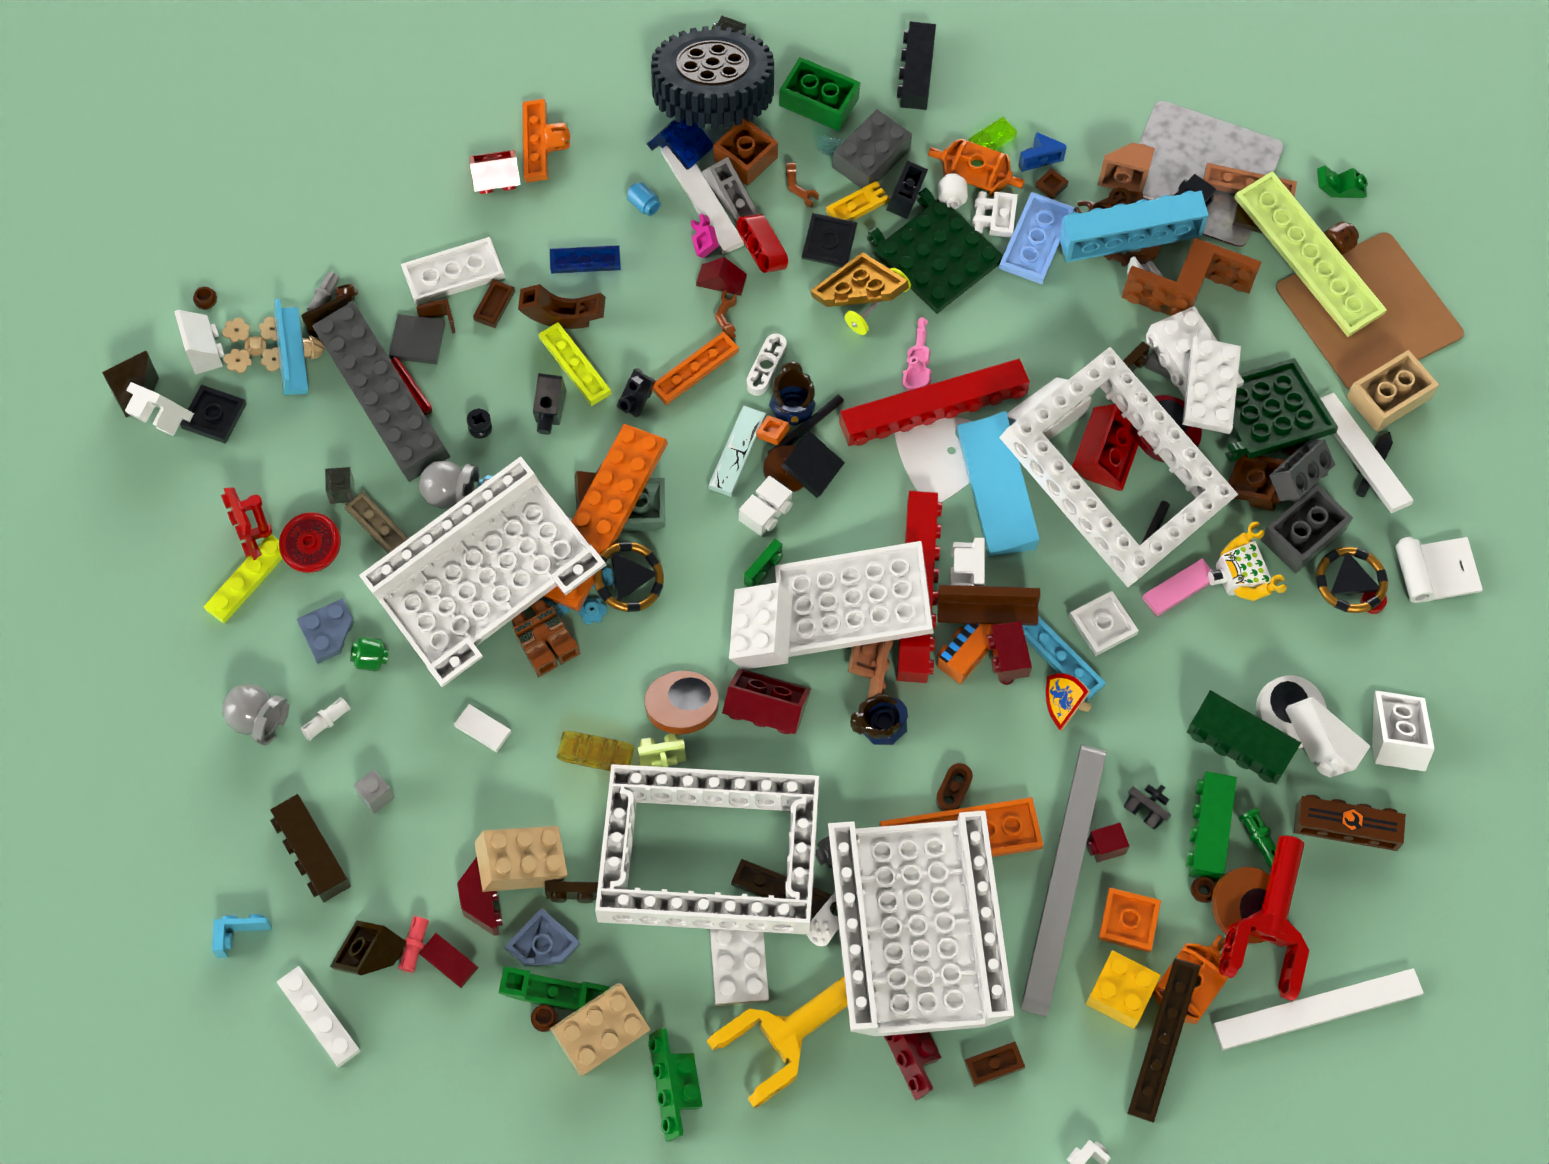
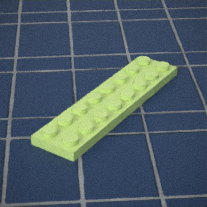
(1310, 254)

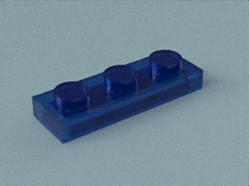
(585, 259)

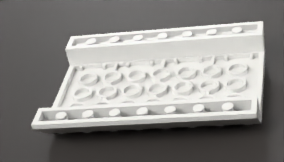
(920, 926)

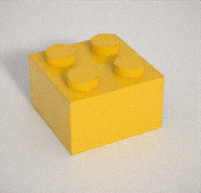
(1123, 989)

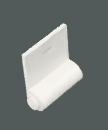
(1434, 569)

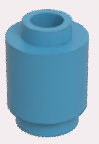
(643, 199)

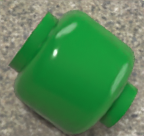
(368, 654)

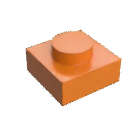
(772, 430)

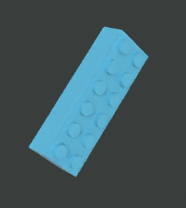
(1133, 226)

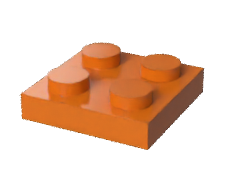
(1129, 920)

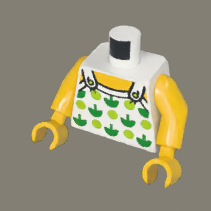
(1244, 570)

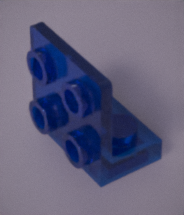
(684, 141)

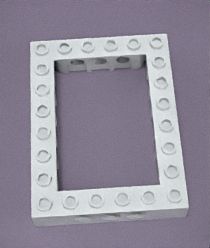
(1077, 499)
(713, 789)

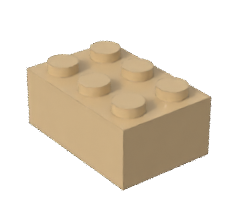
(1392, 391)
(520, 858)
(600, 1029)

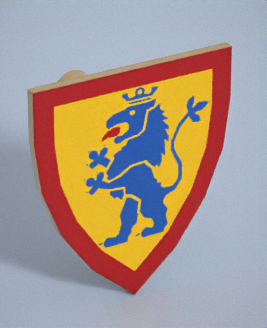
(1064, 697)

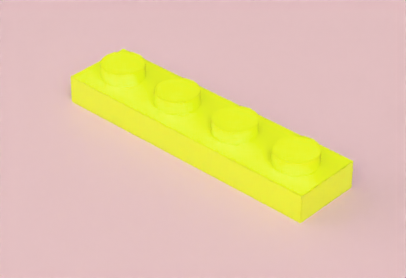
(574, 364)
(244, 581)

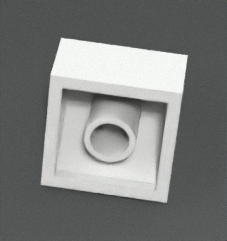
(200, 341)

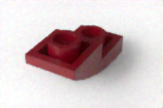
(448, 960)

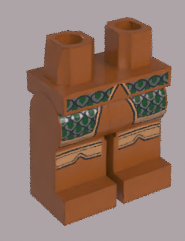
(543, 629)

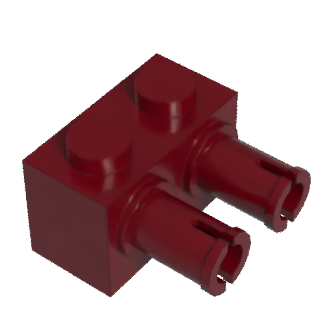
(1009, 651)

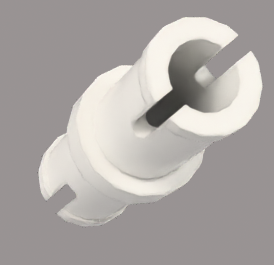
(325, 719)

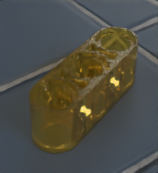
(593, 751)

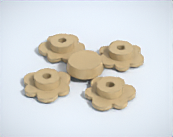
(254, 345)

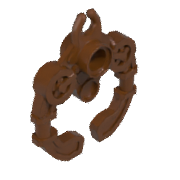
(1123, 196)

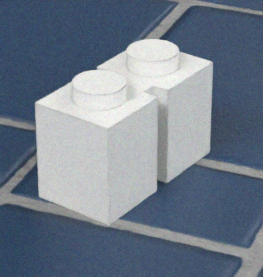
(761, 511)

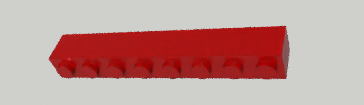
(934, 402)
(921, 526)

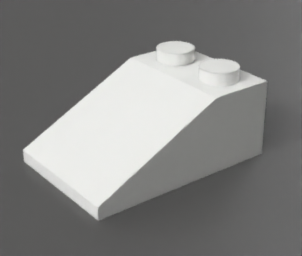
(1401, 731)
(1326, 738)

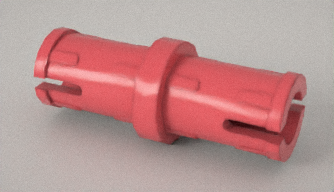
(414, 944)

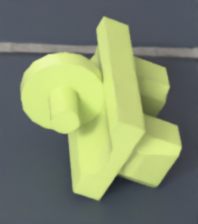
(662, 754)

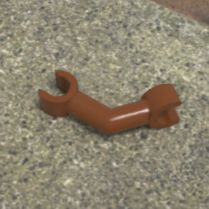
(797, 190)
(720, 317)

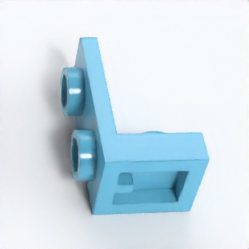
(221, 927)

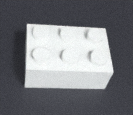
(761, 626)

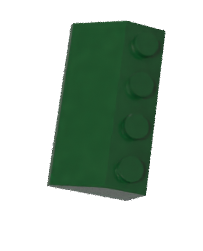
(1243, 737)

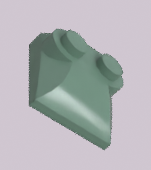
(649, 509)

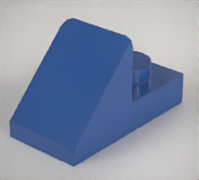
(1045, 152)

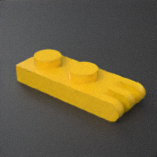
(858, 203)

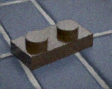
(1137, 357)
(561, 891)

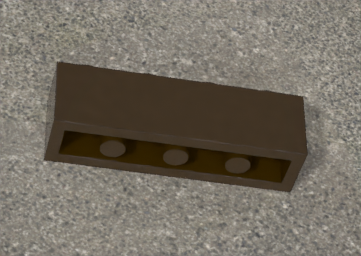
(310, 848)

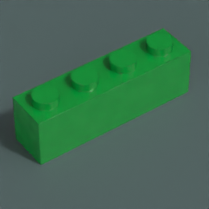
(1212, 826)

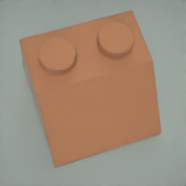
(1126, 167)

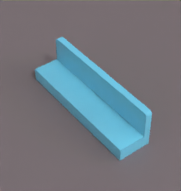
(290, 350)

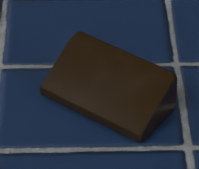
(315, 315)

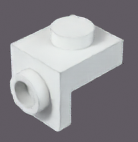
(1092, 1150)

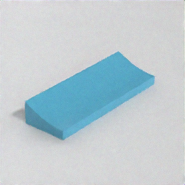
(997, 487)

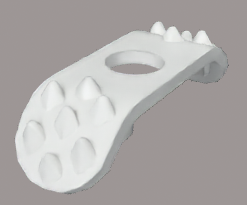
(824, 924)

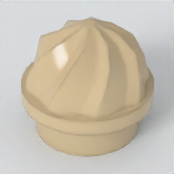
(312, 347)

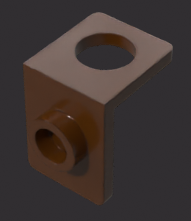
(436, 309)

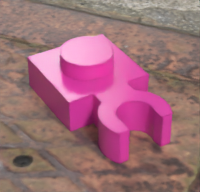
(705, 238)

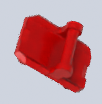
(238, 516)

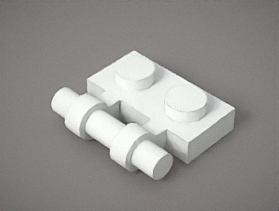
(1003, 213)

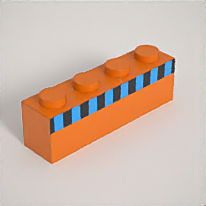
(964, 651)

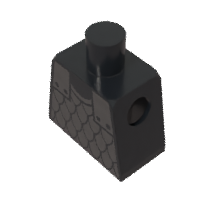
(548, 402)

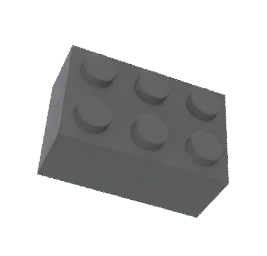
(872, 150)
(1306, 528)

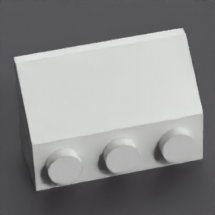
(1069, 418)

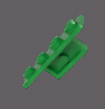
(675, 1083)

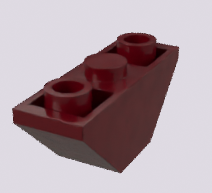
(475, 903)

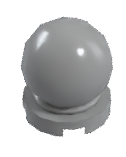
(446, 483)
(252, 711)

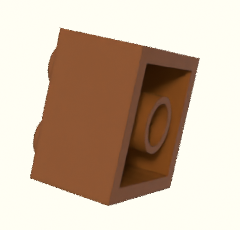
(747, 149)

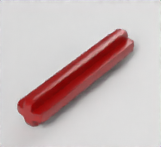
(411, 385)

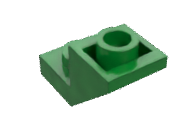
(1344, 185)

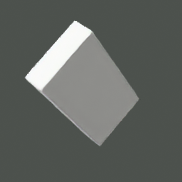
(482, 728)

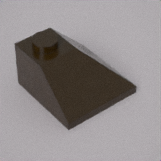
(137, 370)
(368, 949)

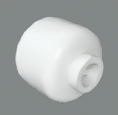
(953, 190)

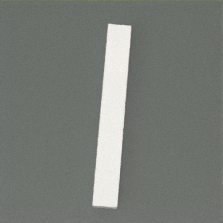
(1317, 1009)

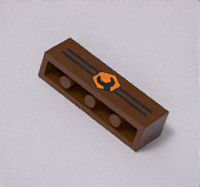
(1349, 822)

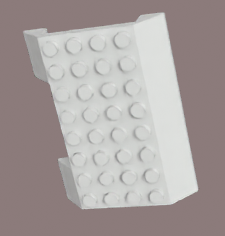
(480, 569)

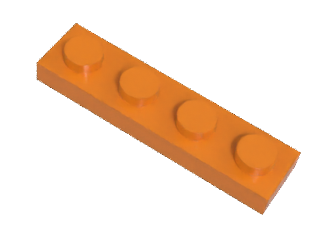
(695, 368)

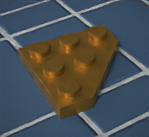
(858, 283)

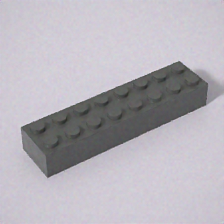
(380, 391)

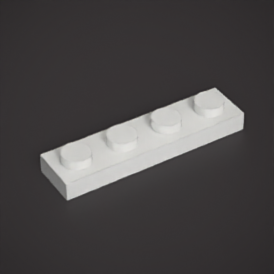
(318, 1016)

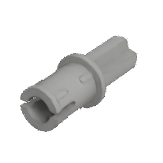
(324, 292)

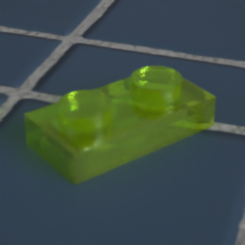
(995, 134)

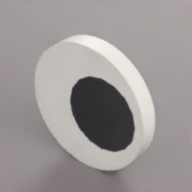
(1281, 693)

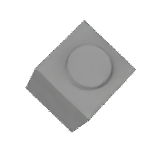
(373, 791)

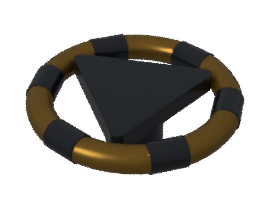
(629, 577)
(1352, 579)

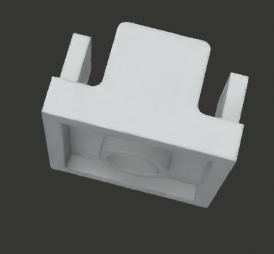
(145, 401)
(968, 563)

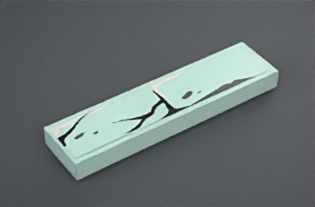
(736, 451)

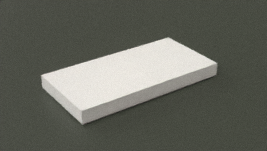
(452, 271)

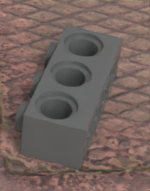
(1302, 470)

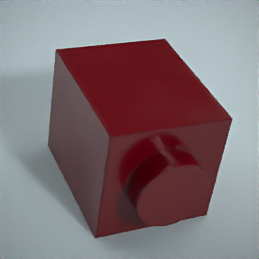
(1107, 842)

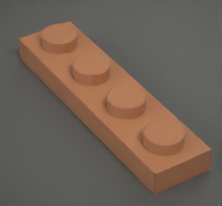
(1235, 180)

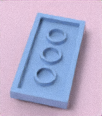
(1035, 238)

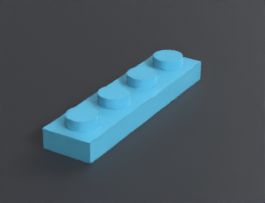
(1061, 656)

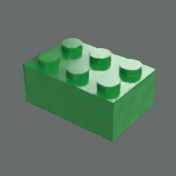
(819, 94)

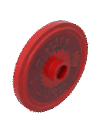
(309, 542)

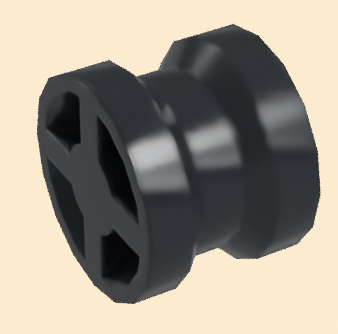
(481, 429)

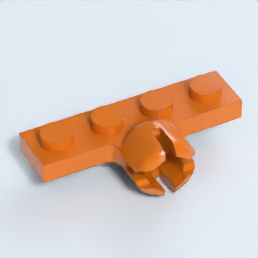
(540, 140)

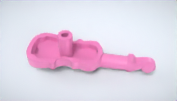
(918, 359)

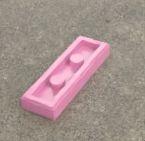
(1178, 588)

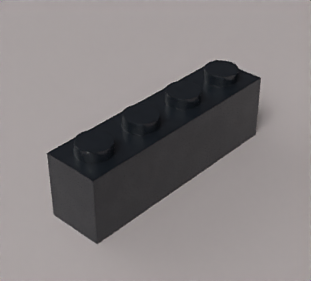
(918, 65)

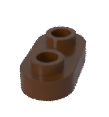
(953, 789)

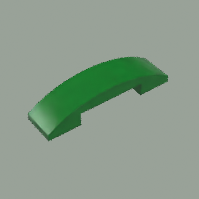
(546, 990)

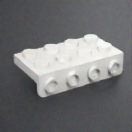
(1173, 340)

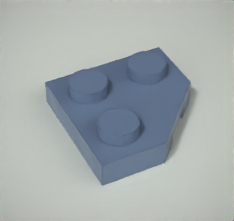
(326, 629)
(542, 942)

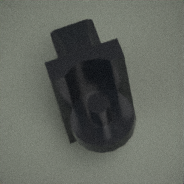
(636, 393)
(1157, 814)

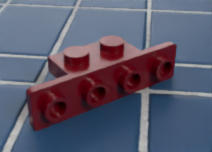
(911, 1054)

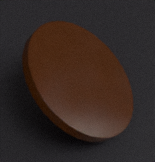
(773, 468)

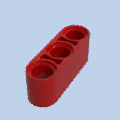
(762, 243)

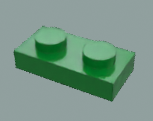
(758, 570)

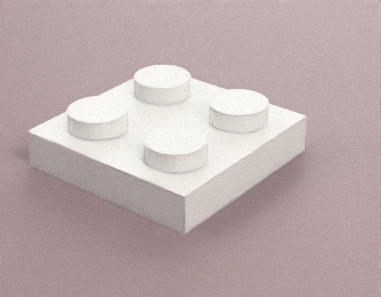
(1103, 623)

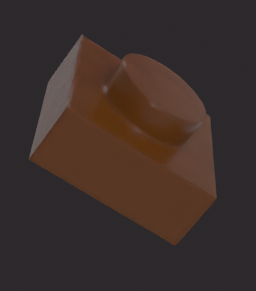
(1051, 184)

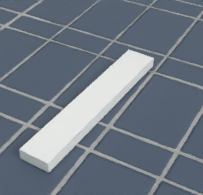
(705, 202)
(1367, 457)

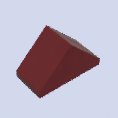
(722, 276)

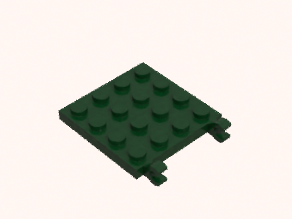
(937, 253)
(1277, 411)

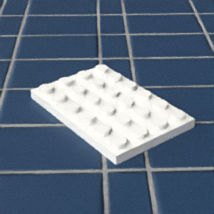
(857, 598)

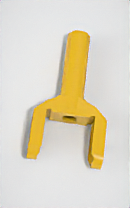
(784, 1034)

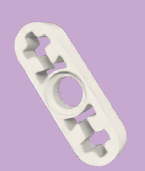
(767, 374)

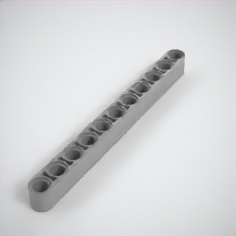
(1063, 881)

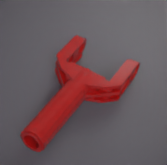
(1272, 922)

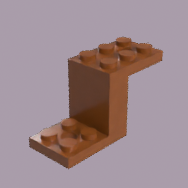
(1202, 262)

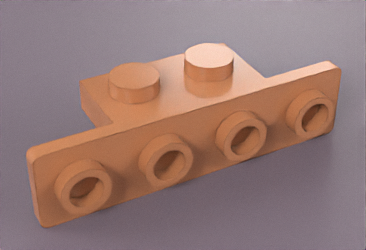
(872, 663)

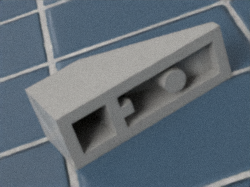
(729, 189)

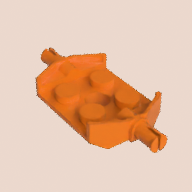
(991, 176)
(1209, 977)

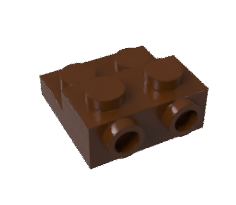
(1252, 481)

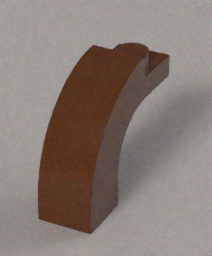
(550, 309)

